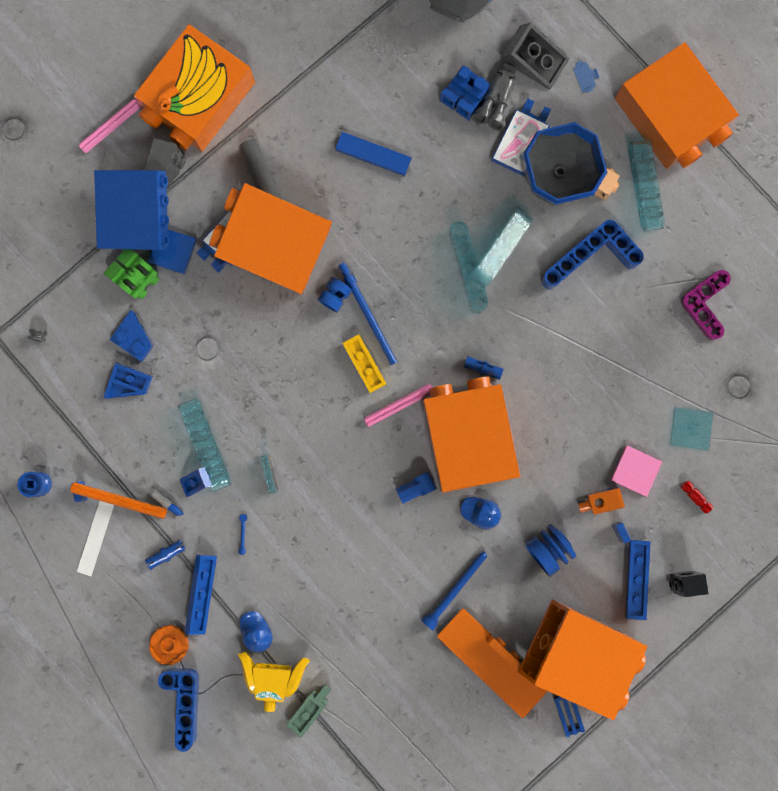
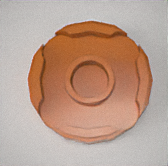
(169, 645)

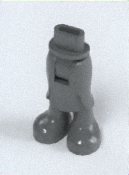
(497, 96)

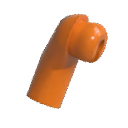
(165, 96)

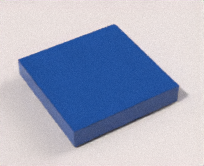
(177, 255)

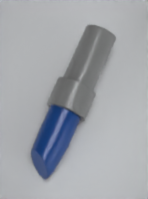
(166, 503)

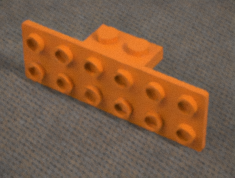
(491, 661)

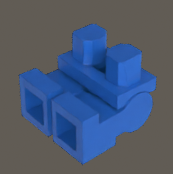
(465, 92)

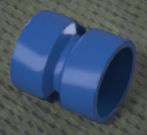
(334, 294)
(39, 484)

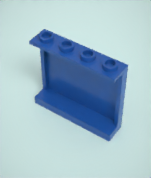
(131, 209)

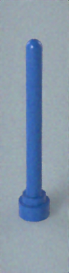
(432, 619)

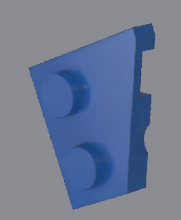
(132, 337)
(127, 382)

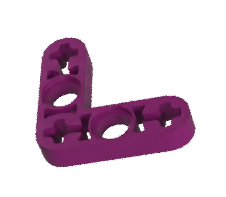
(700, 299)

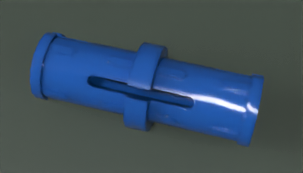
(483, 368)
(165, 554)

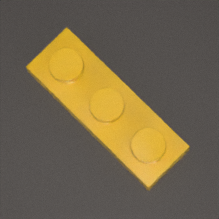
(364, 363)

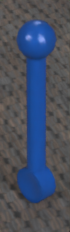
(243, 518)

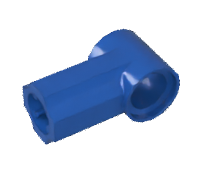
(419, 486)

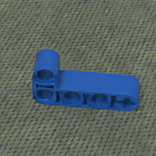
(183, 708)

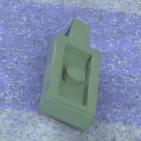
(308, 711)

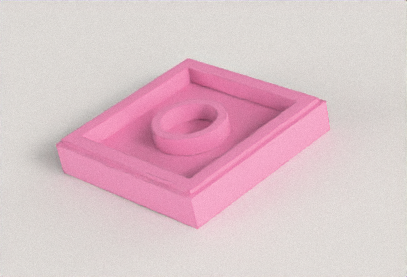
(636, 471)

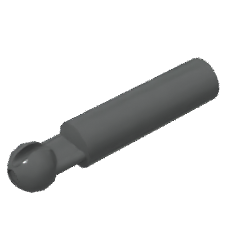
(258, 167)

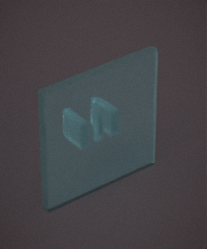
(691, 428)

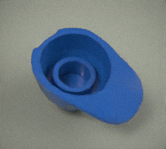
(481, 512)
(255, 632)

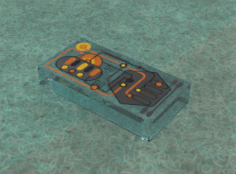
(269, 474)

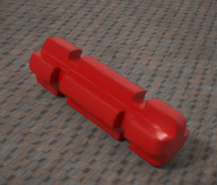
(696, 497)

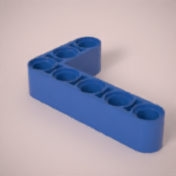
(588, 250)

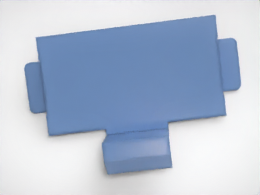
(585, 76)

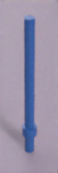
(350, 281)

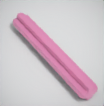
(109, 126)
(397, 405)

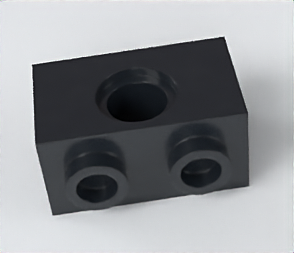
(688, 583)

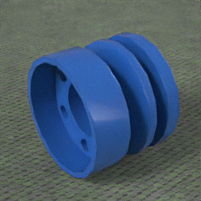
(550, 550)

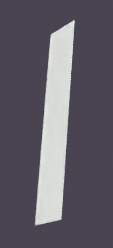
(95, 538)

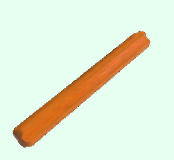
(118, 500)

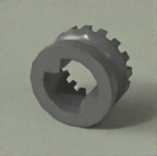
(37, 335)

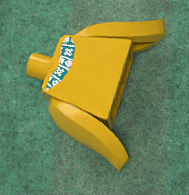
(271, 681)

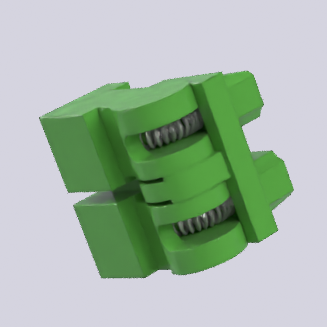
(133, 274)

